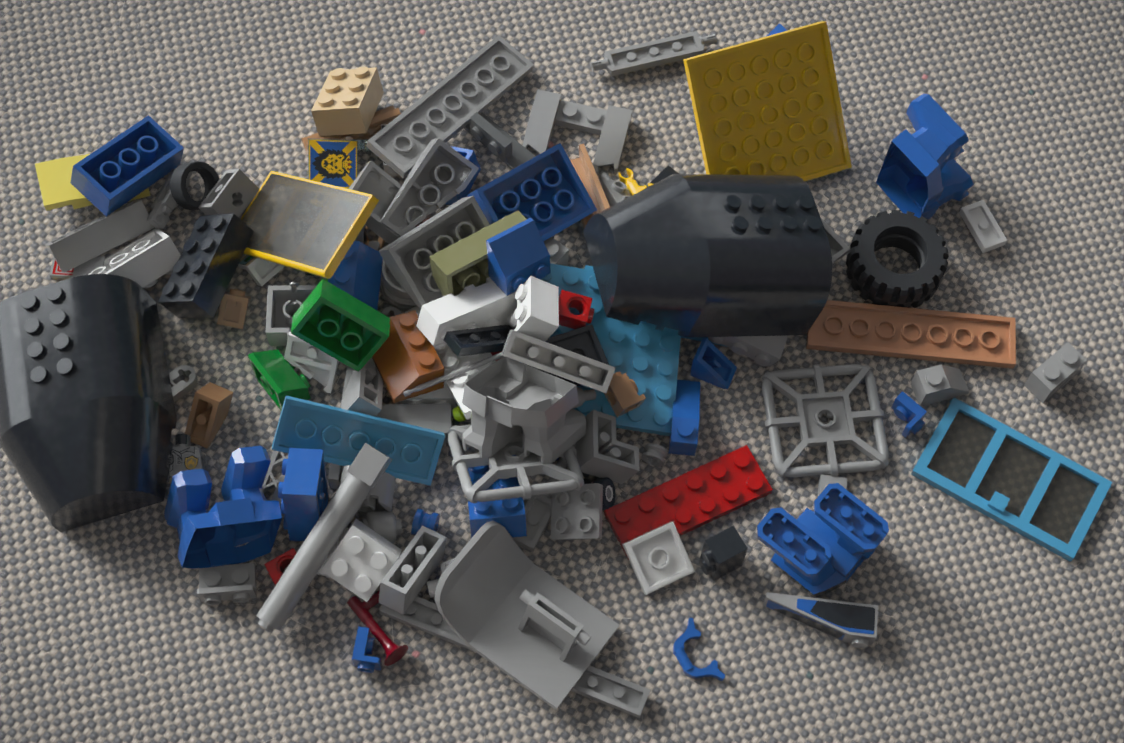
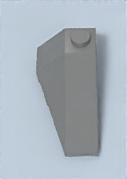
(430, 184)

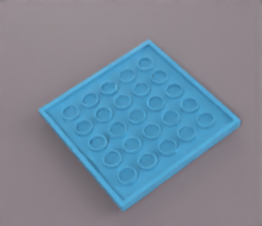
(638, 350)

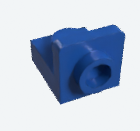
(909, 411)
(364, 645)

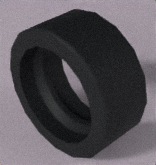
(178, 183)

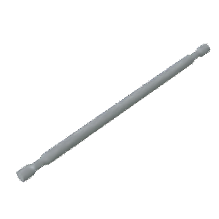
(453, 374)

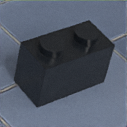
(722, 553)

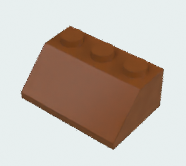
(407, 359)

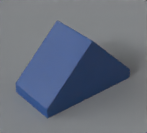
(712, 365)

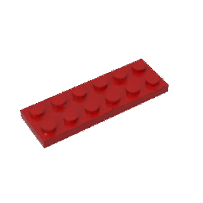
(692, 497)

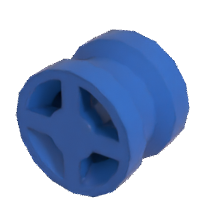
(424, 519)

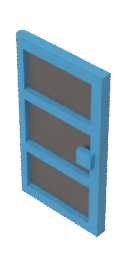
(1012, 479)

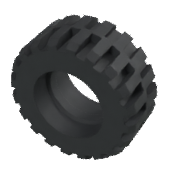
(901, 232)

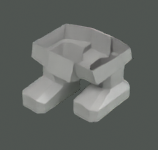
(520, 399)

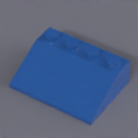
(540, 190)

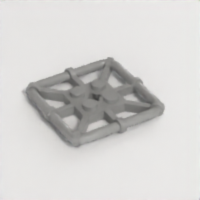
(815, 433)
(505, 466)

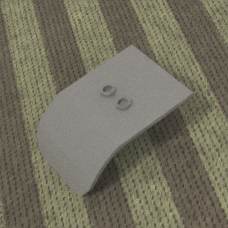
(520, 615)

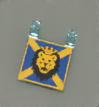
(334, 160)

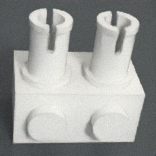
(536, 309)

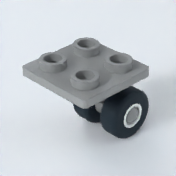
(579, 513)

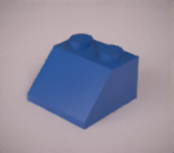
(517, 256)

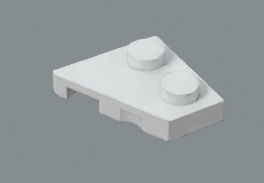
(311, 361)

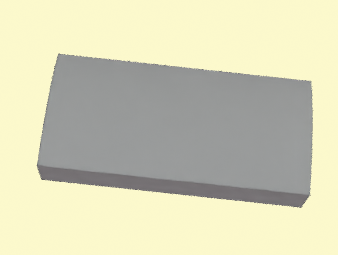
(384, 187)

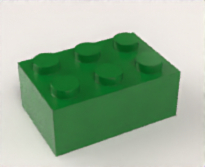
(340, 325)

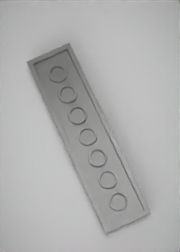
(450, 104)

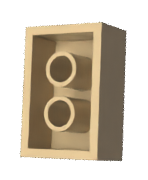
(347, 101)

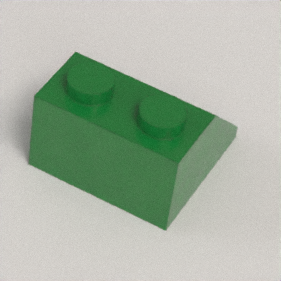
(278, 376)

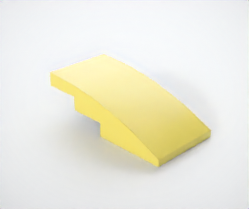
(55, 184)

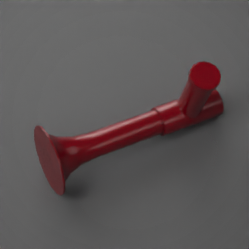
(393, 651)

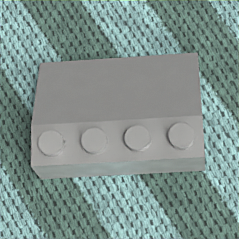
(410, 253)

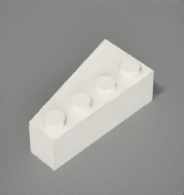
(468, 310)

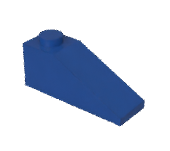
(685, 419)

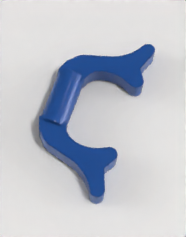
(686, 664)

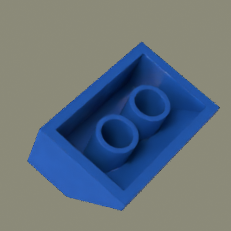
(360, 273)

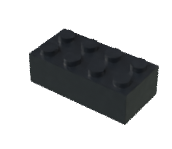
(206, 266)

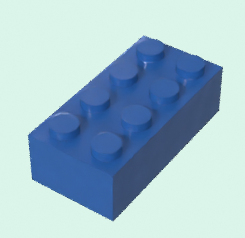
(126, 165)

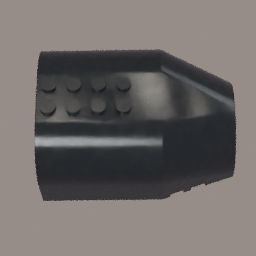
(714, 256)
(86, 397)

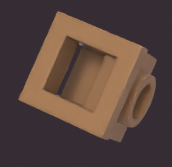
(623, 394)

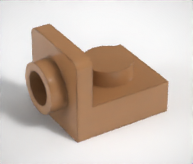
(233, 309)

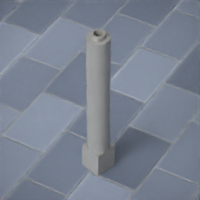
(362, 476)

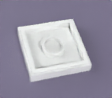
(658, 558)

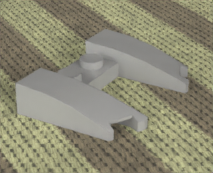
(609, 124)

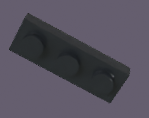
(477, 340)

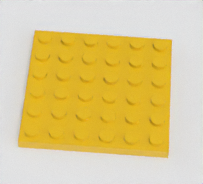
(770, 106)

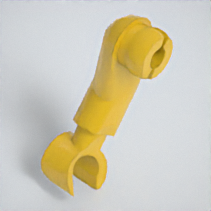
(632, 185)

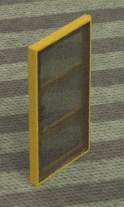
(305, 223)

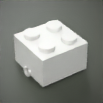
(361, 560)

